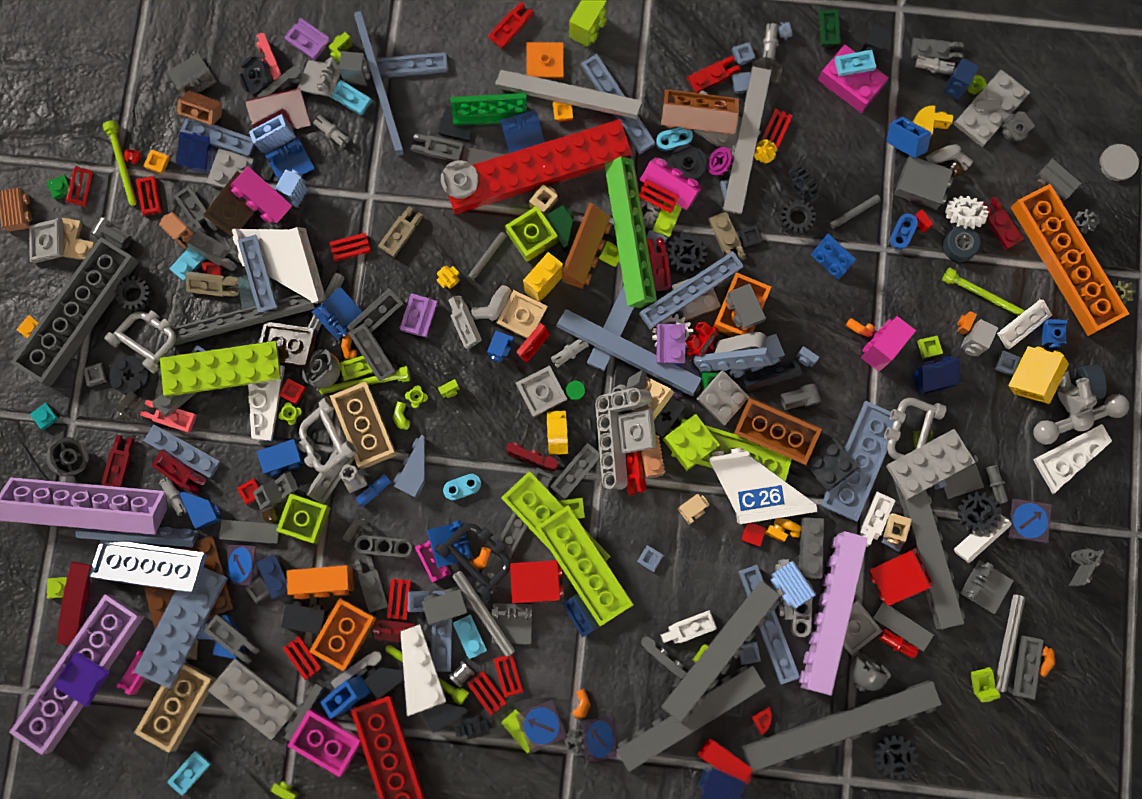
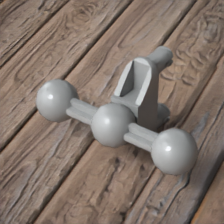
(1079, 403)

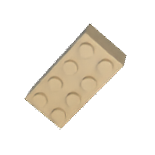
(363, 425)
(175, 708)

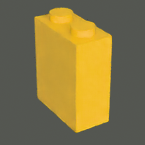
(543, 277)
(1039, 374)

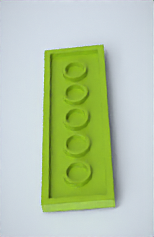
(220, 368)
(768, 458)
(535, 504)
(584, 565)

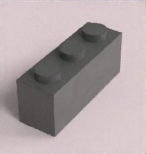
(377, 311)
(811, 548)

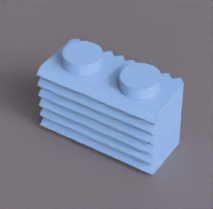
(272, 134)
(292, 187)
(792, 584)

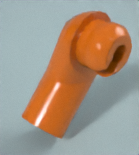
(860, 329)
(346, 347)
(481, 561)
(1049, 661)
(584, 705)

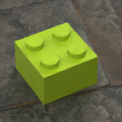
(587, 20)
(531, 233)
(691, 442)
(303, 519)

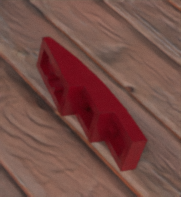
(73, 602)

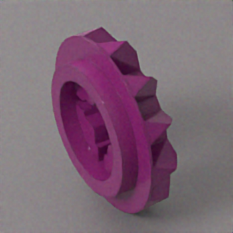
(714, 163)

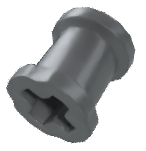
(461, 674)

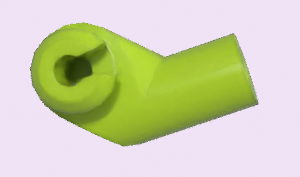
(399, 418)

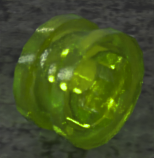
(978, 89)

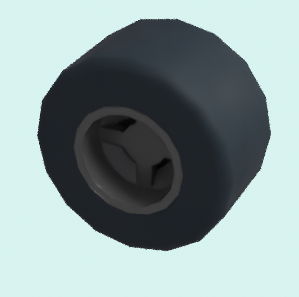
(968, 241)
(1096, 379)

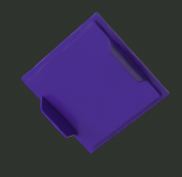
(81, 679)

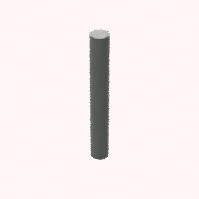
(854, 212)
(488, 254)

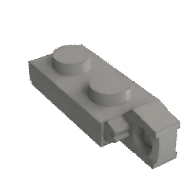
(464, 322)

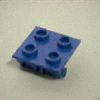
(522, 131)
(289, 157)
(833, 256)
(337, 313)
(441, 535)

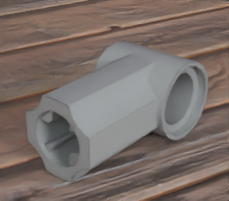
(353, 478)

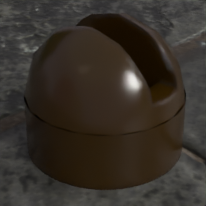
(956, 169)
(270, 515)

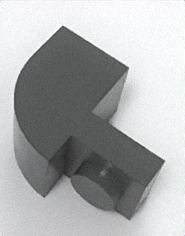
(275, 492)

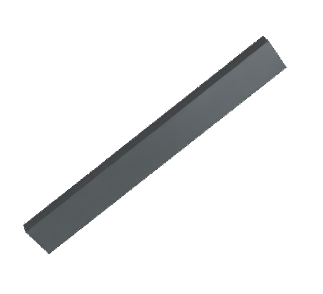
(239, 319)
(510, 538)

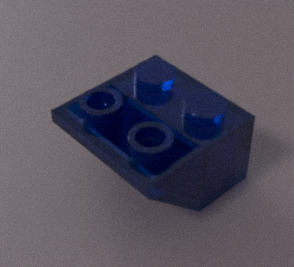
(938, 375)

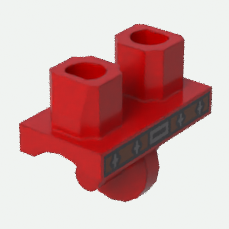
(703, 342)

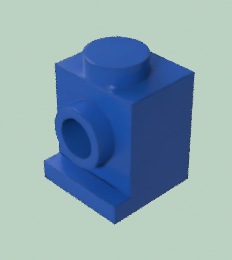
(1048, 336)
(500, 346)

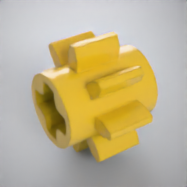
(765, 151)
(448, 276)

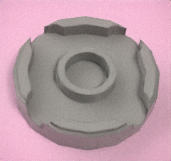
(1119, 162)
(459, 179)

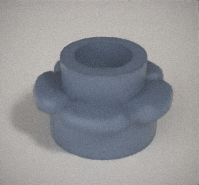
(785, 30)

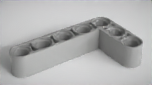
(607, 408)

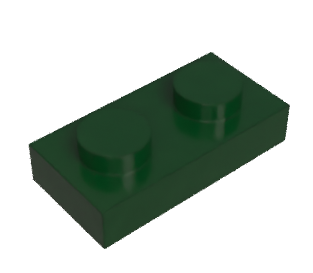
(829, 28)

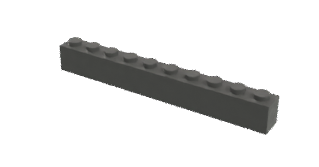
(841, 725)

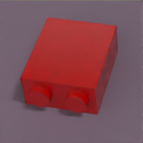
(901, 577)
(536, 581)
(725, 761)

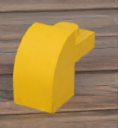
(928, 119)
(557, 432)

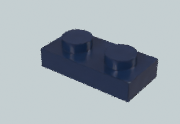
(580, 615)

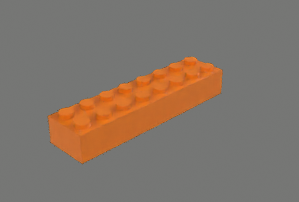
(1069, 260)

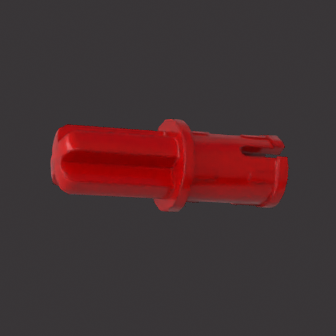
(898, 643)

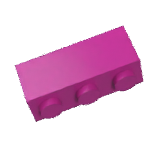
(673, 180)

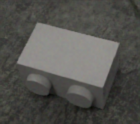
(979, 338)

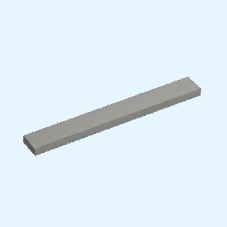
(568, 94)
(746, 140)

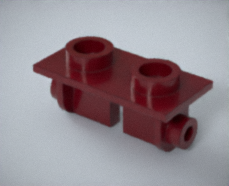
(390, 630)

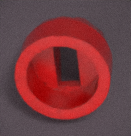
(132, 155)

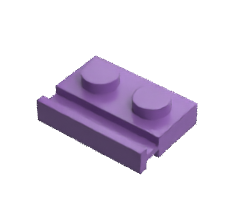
(307, 39)
(418, 315)
(670, 343)

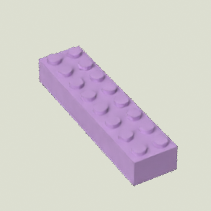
(82, 505)
(833, 612)
(100, 641)

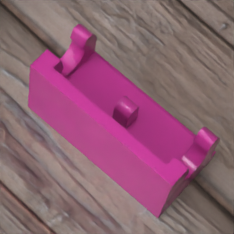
(427, 557)
(131, 681)

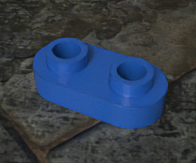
(902, 232)

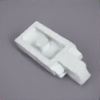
(877, 517)
(690, 628)

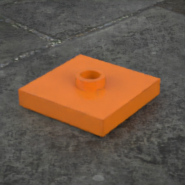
(545, 60)

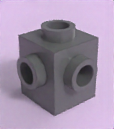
(1017, 126)

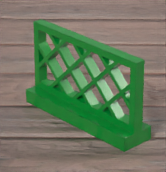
(487, 108)

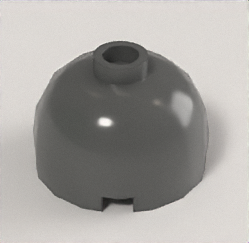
(322, 370)
(67, 457)
(867, 673)

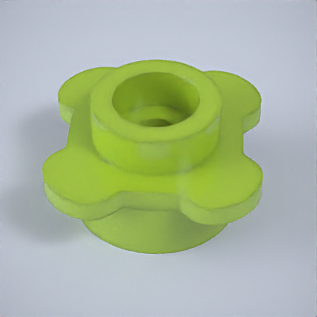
(417, 390)
(284, 414)

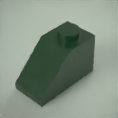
(562, 223)

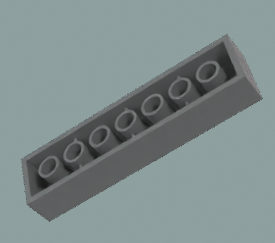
(74, 312)

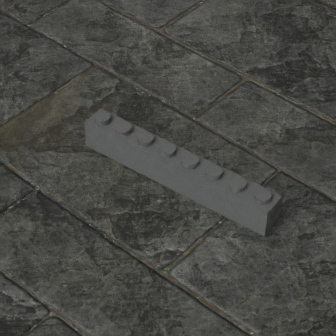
(927, 540)
(720, 651)
(669, 731)

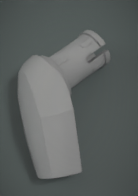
(951, 153)
(495, 307)

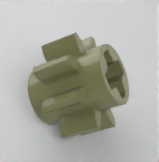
(1128, 291)

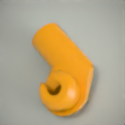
(790, 525)

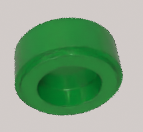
(575, 390)

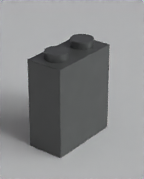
(924, 182)

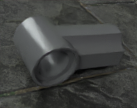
(109, 232)
(805, 396)

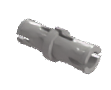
(770, 41)
(935, 65)
(331, 130)
(569, 352)
(173, 496)

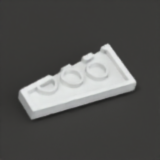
(263, 407)
(1067, 459)
(420, 675)

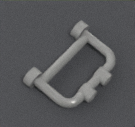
(152, 319)
(898, 416)
(306, 444)

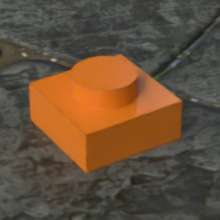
(965, 322)

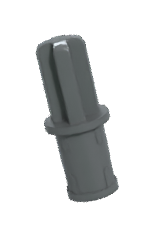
(997, 483)

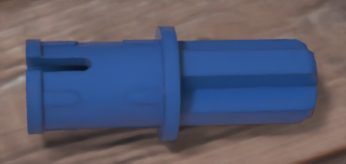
(373, 490)

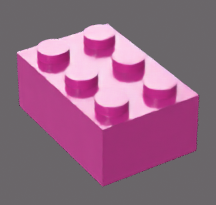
(855, 88)
(260, 196)
(887, 343)
(325, 742)

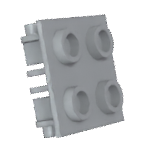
(320, 77)

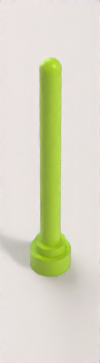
(111, 129)
(952, 277)
(401, 375)
(458, 695)

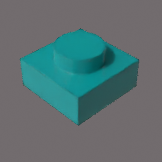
(44, 416)

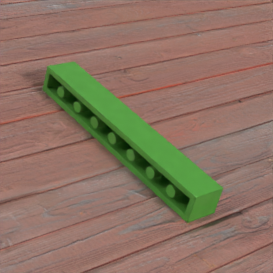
(630, 232)

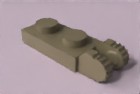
(399, 232)
(726, 235)
(211, 284)

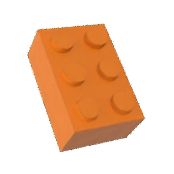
(725, 321)
(320, 582)
(343, 634)

